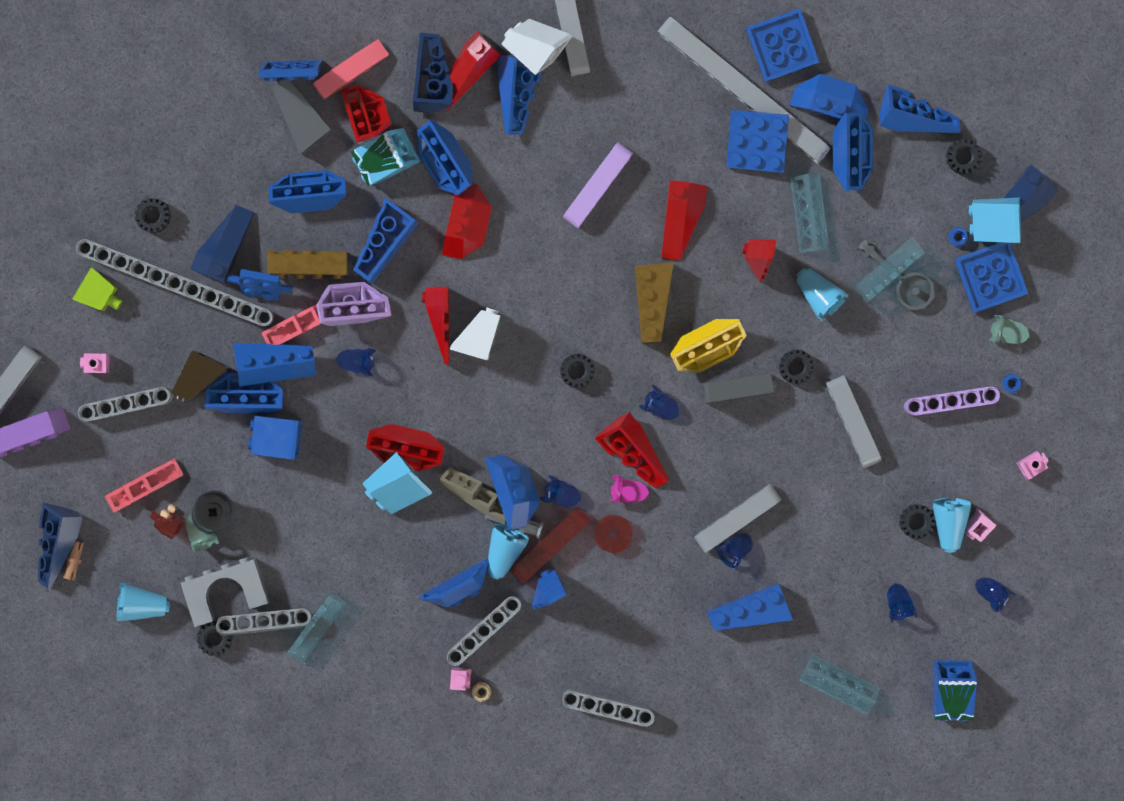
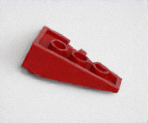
(471, 64)
(759, 256)

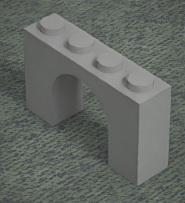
(197, 589)

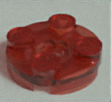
(610, 544)

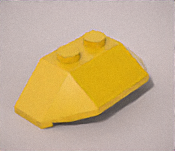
(708, 345)

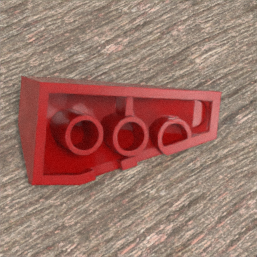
(683, 211)
(438, 310)
(629, 442)

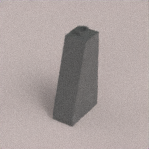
(302, 120)
(738, 387)

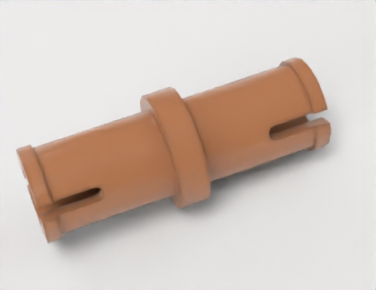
(73, 561)

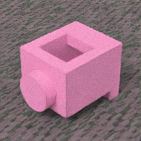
(102, 363)
(1026, 468)
(979, 525)
(460, 679)

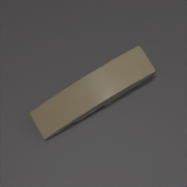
(473, 493)

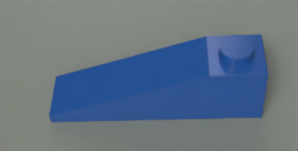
(516, 89)
(908, 114)
(548, 589)

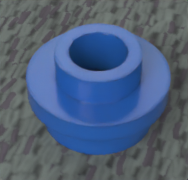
(964, 237)
(1018, 383)

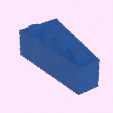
(386, 238)
(272, 362)
(752, 609)

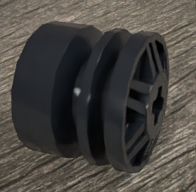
(212, 501)

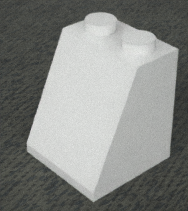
(535, 44)
(479, 335)

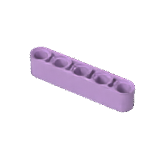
(597, 185)
(961, 401)

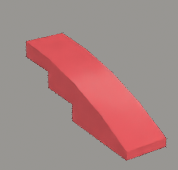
(350, 69)
(292, 327)
(143, 485)

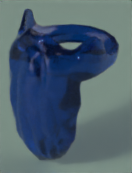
(357, 360)
(660, 404)
(560, 493)
(735, 548)
(993, 592)
(900, 603)

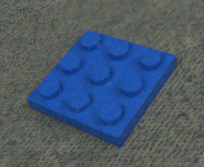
(782, 45)
(290, 69)
(757, 140)
(990, 276)

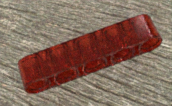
(550, 545)

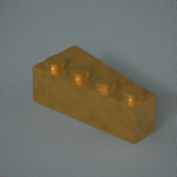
(308, 263)
(652, 295)

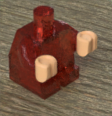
(167, 522)

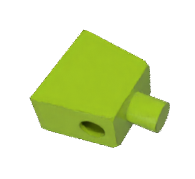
(97, 292)

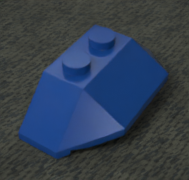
(828, 97)
(853, 151)
(444, 158)
(307, 191)
(229, 398)
(514, 490)
(458, 587)

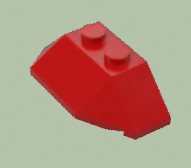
(366, 113)
(467, 223)
(413, 445)

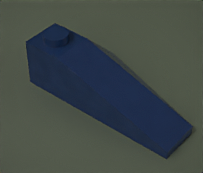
(432, 82)
(1034, 191)
(222, 247)
(60, 532)

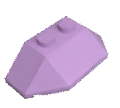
(352, 304)

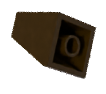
(197, 375)

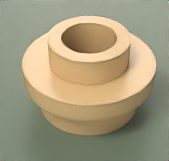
(481, 698)

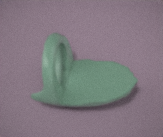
(1008, 331)
(199, 539)

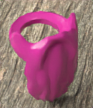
(627, 490)

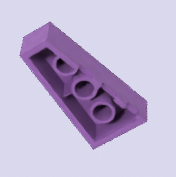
(32, 430)

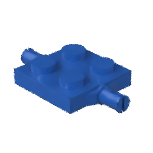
(260, 285)

